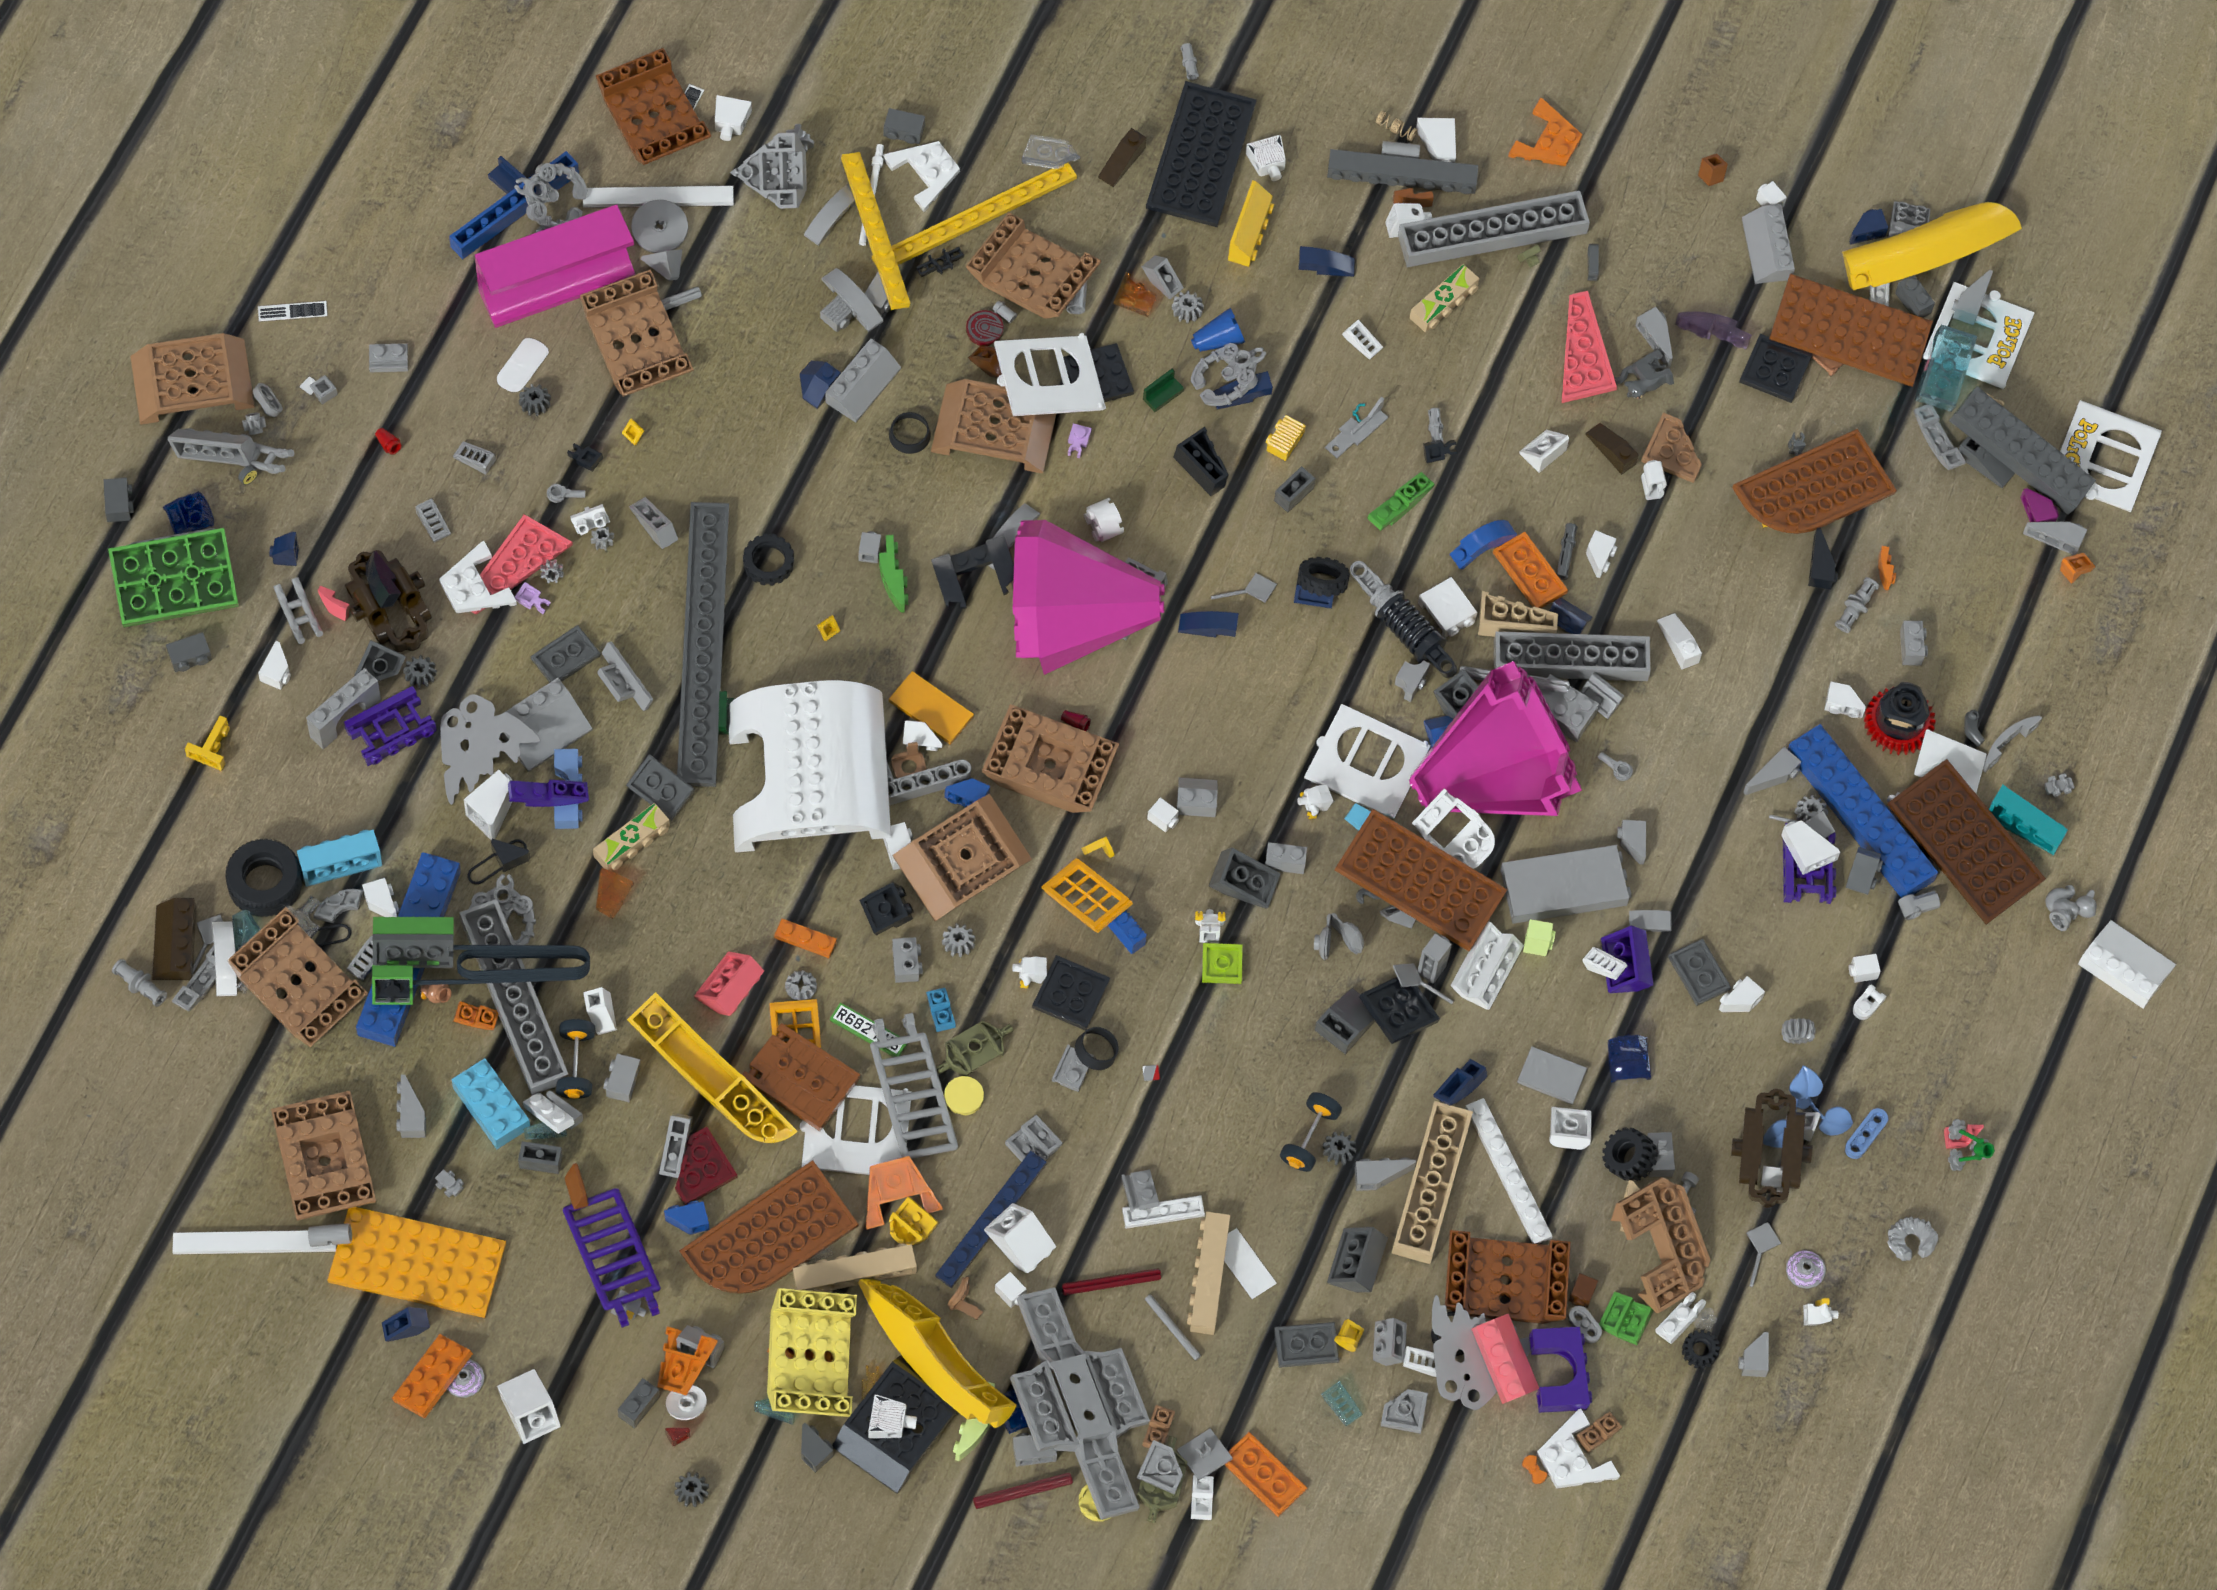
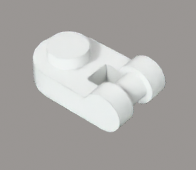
(1863, 1007)

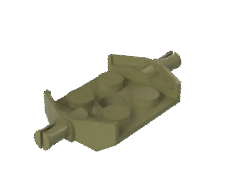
(963, 1059)
(1157, 1498)

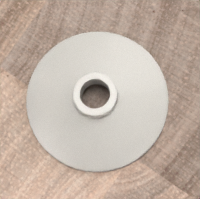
(676, 1404)

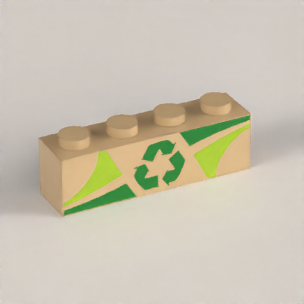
(1444, 298)
(631, 838)

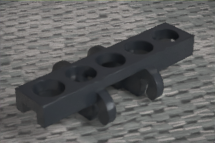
(948, 263)

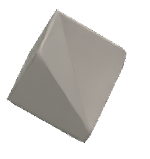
(324, 389)

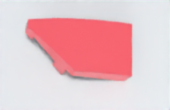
(334, 606)
(1964, 1141)

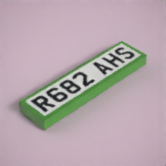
(862, 1027)

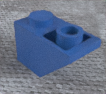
(966, 792)
(688, 1218)

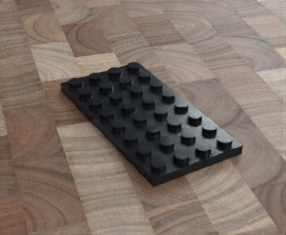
(1201, 154)

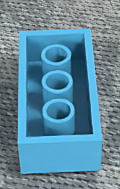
(339, 857)
(490, 1103)

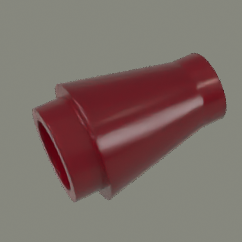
(1076, 720)

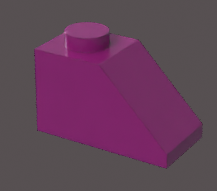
(2038, 507)

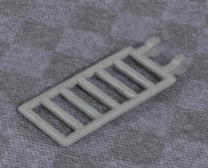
(912, 1036)

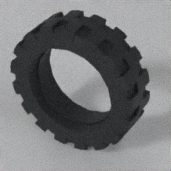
(770, 541)
(1321, 586)

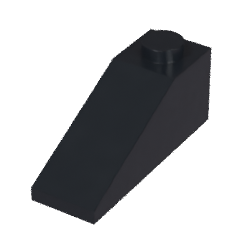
(1822, 565)

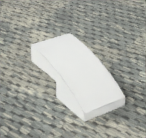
(1202, 1498)

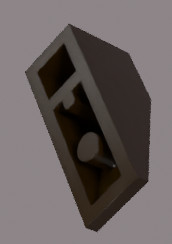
(1123, 157)
(1613, 447)

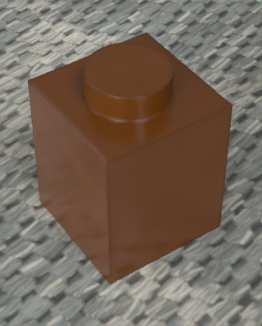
(1583, 1290)

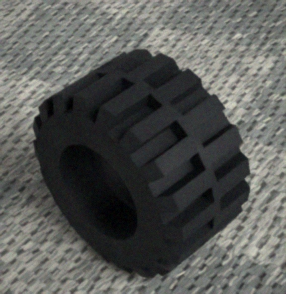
(1619, 1145)

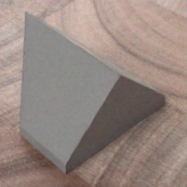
(665, 263)

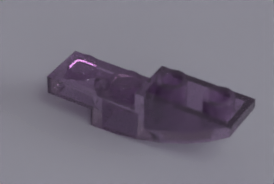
(1706, 324)

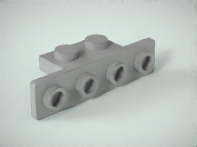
(621, 678)

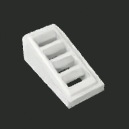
(1353, 339)
(1606, 960)
(1419, 1367)

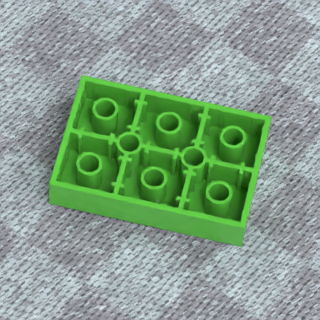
(173, 577)

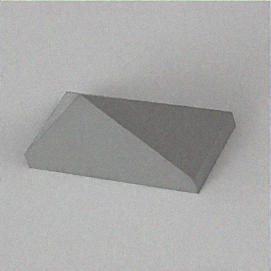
(1397, 916)

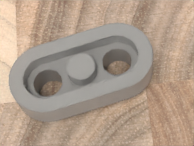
(267, 400)
(1587, 1323)

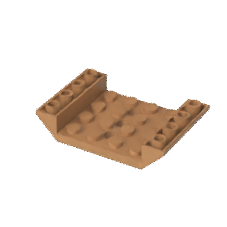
(1011, 257)
(629, 310)
(219, 368)
(966, 423)
(276, 956)

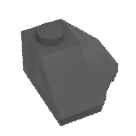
(380, 661)

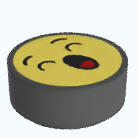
(247, 475)

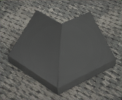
(1455, 693)

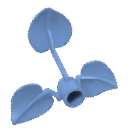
(1803, 1086)

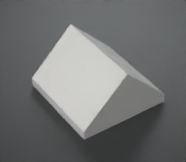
(1545, 449)

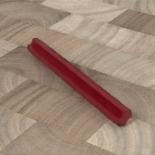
(1111, 1281)
(1022, 1490)

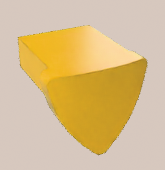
(1104, 843)
(1349, 1335)

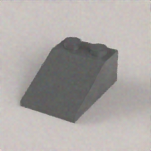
(1244, 878)

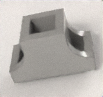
(1412, 678)

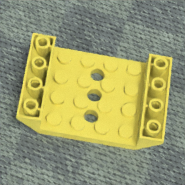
(814, 1323)

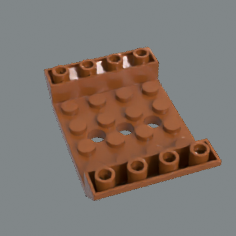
(648, 87)
(1536, 1276)

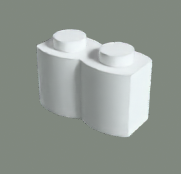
(1653, 480)

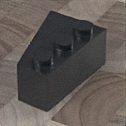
(1201, 461)

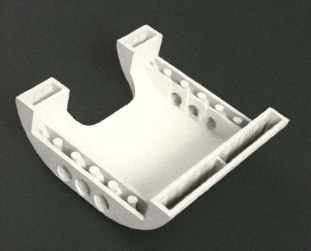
(819, 761)

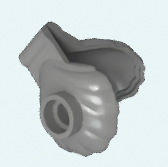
(1351, 935)

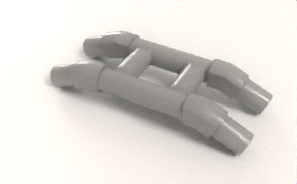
(272, 453)
(302, 601)

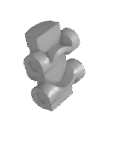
(2056, 787)
(447, 1180)

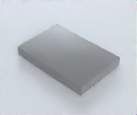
(1552, 1075)

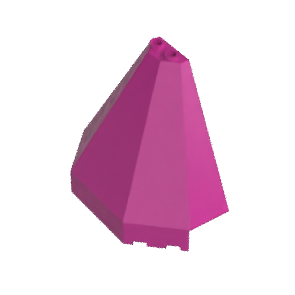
(1074, 596)
(1501, 751)

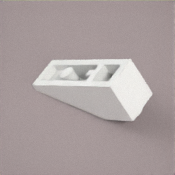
(1680, 641)

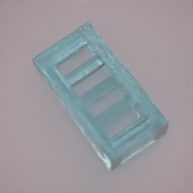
(542, 1131)
(1347, 1400)

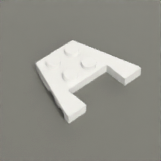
(931, 164)
(467, 589)
(1566, 1461)

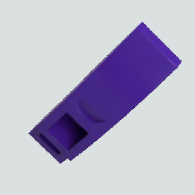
(548, 794)

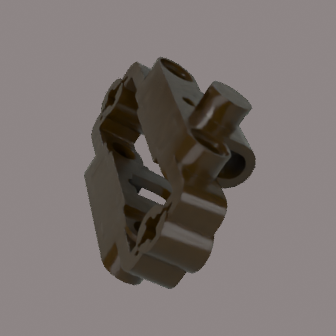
(376, 618)
(1792, 1148)

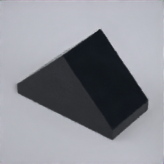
(509, 855)

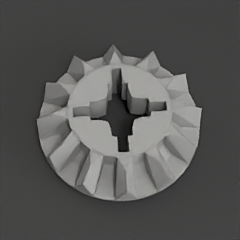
(806, 991)

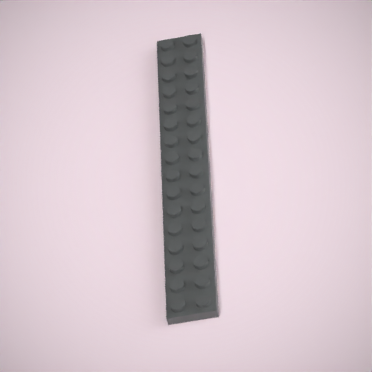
(703, 643)

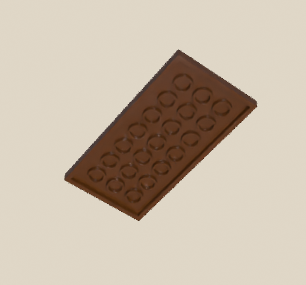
(1966, 841)

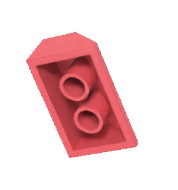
(729, 983)

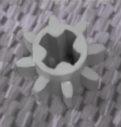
(254, 423)
(602, 538)
(553, 575)

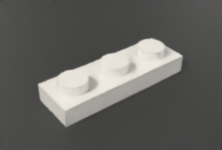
(548, 1112)

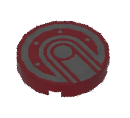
(984, 328)

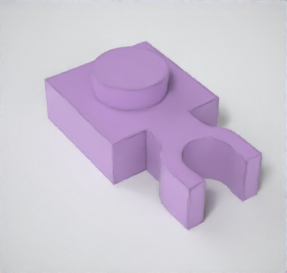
(1078, 438)
(529, 597)

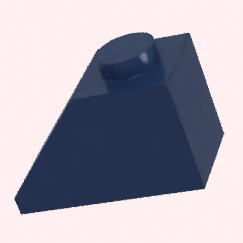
(1870, 227)
(285, 550)
(405, 1324)

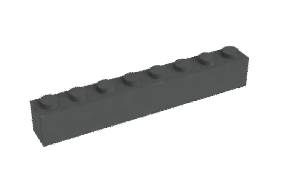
(1402, 171)

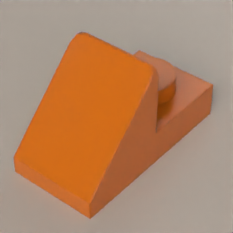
(2076, 565)

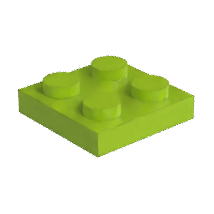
(1222, 963)

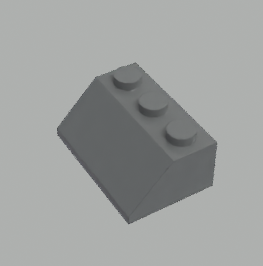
(1357, 1259)

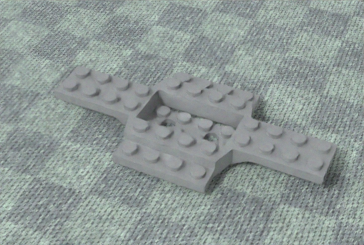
(1103, 1389)

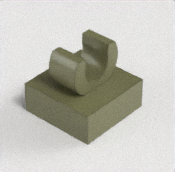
(1530, 256)

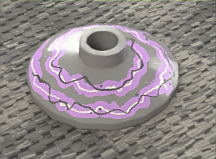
(1799, 1275)
(471, 1384)

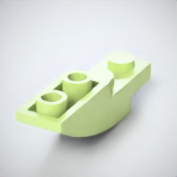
(972, 1434)

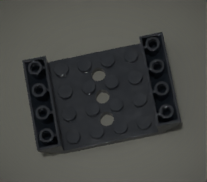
(894, 1458)

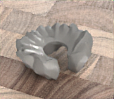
(1915, 1226)

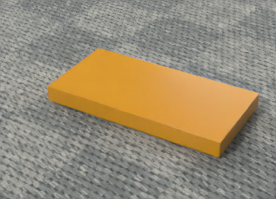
(932, 706)

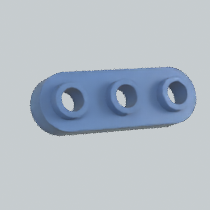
(1867, 1126)

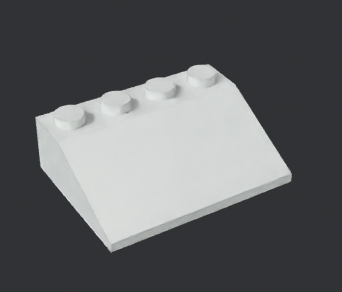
(2126, 964)

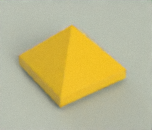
(633, 432)
(828, 628)

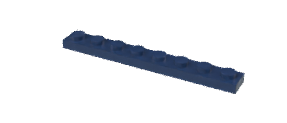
(976, 1236)

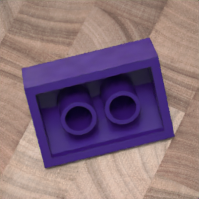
(1632, 948)

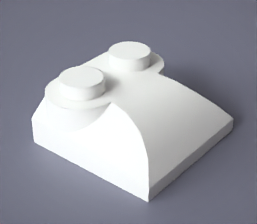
(1570, 1128)

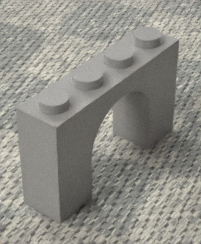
(360, 690)

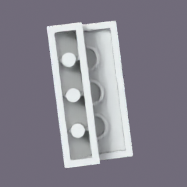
(1487, 966)

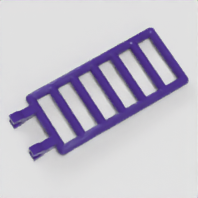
(634, 1240)

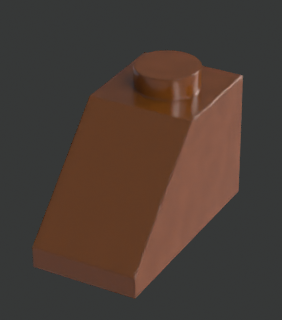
(986, 360)

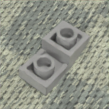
(1651, 920)

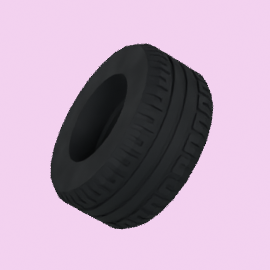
(258, 854)

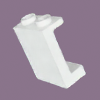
(1448, 607)

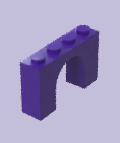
(1569, 1344)

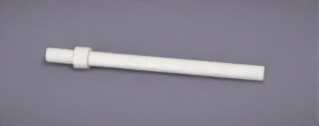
(877, 163)

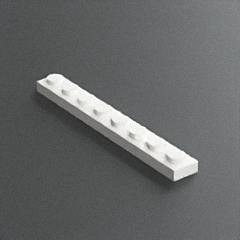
(1509, 1172)

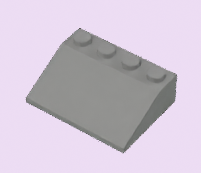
(553, 718)

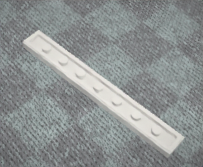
(640, 195)
(245, 1242)

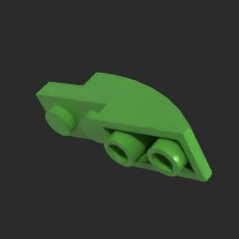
(1402, 501)
(893, 576)

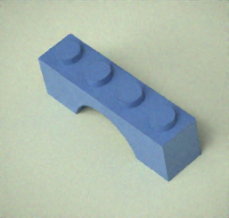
(567, 767)

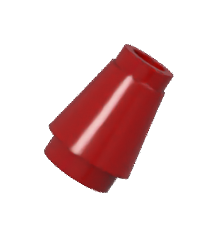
(388, 441)

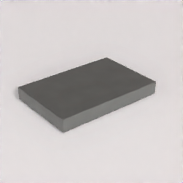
(565, 655)
(660, 786)
(1699, 972)
(1306, 1344)

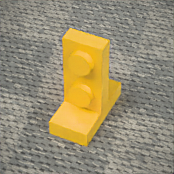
(207, 754)

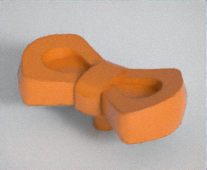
(1530, 1464)

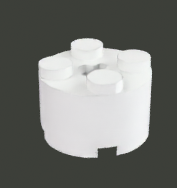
(1104, 520)

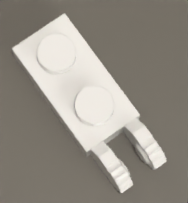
(1680, 1319)

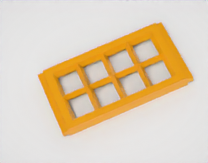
(1050, 886)
(797, 1006)

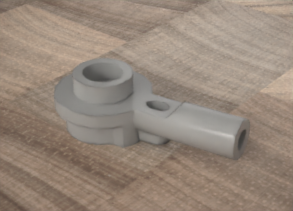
(557, 493)
(1622, 770)

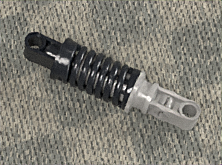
(1404, 620)

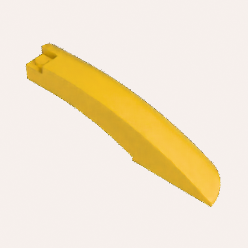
(1929, 245)
(709, 1072)
(933, 1355)

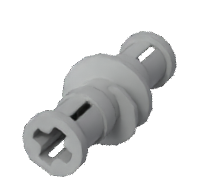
(1856, 604)
(139, 982)

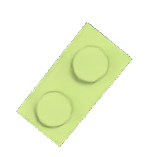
(1539, 937)

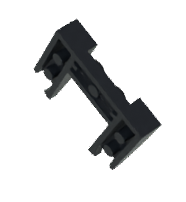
(949, 567)

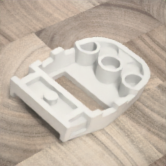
(1471, 844)

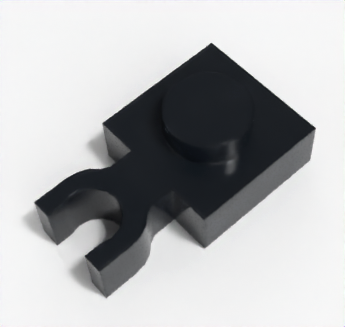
(1436, 450)
(586, 458)

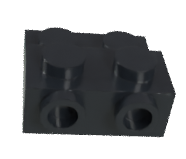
(887, 908)

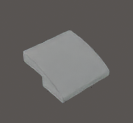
(1033, 1137)

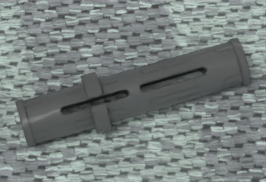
(1568, 543)

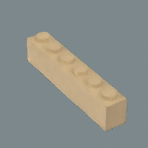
(847, 1271)
(1210, 1272)

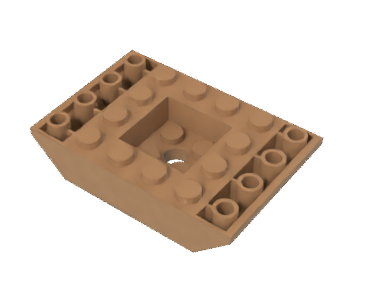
(1032, 740)
(941, 874)
(317, 1131)

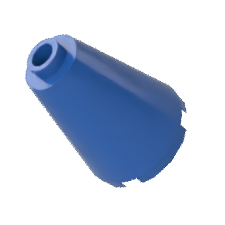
(1218, 333)

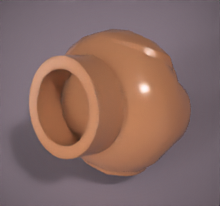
(435, 993)

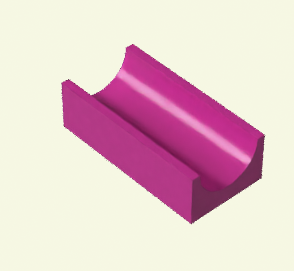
(554, 265)

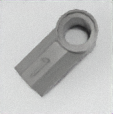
(1913, 906)

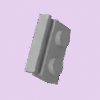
(388, 357)
(1602, 693)
(1070, 1070)
(1140, 1190)

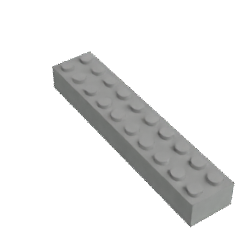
(1493, 228)
(516, 1002)

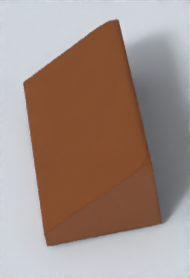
(576, 1187)

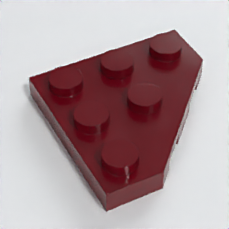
(703, 1168)

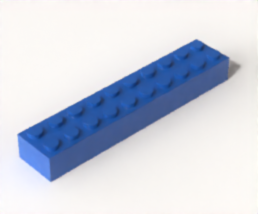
(1862, 811)
(426, 897)

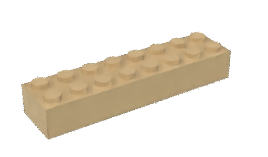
(1432, 1182)

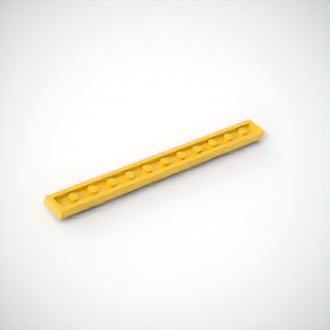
(982, 213)

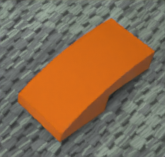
(1885, 569)
(477, 1017)

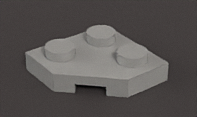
(1405, 1411)
(1161, 1468)

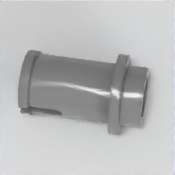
(1004, 311)

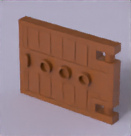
(801, 1077)

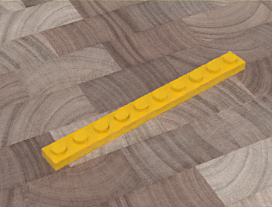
(875, 231)

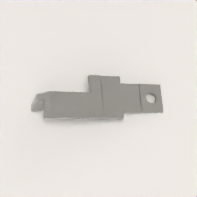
(1355, 432)

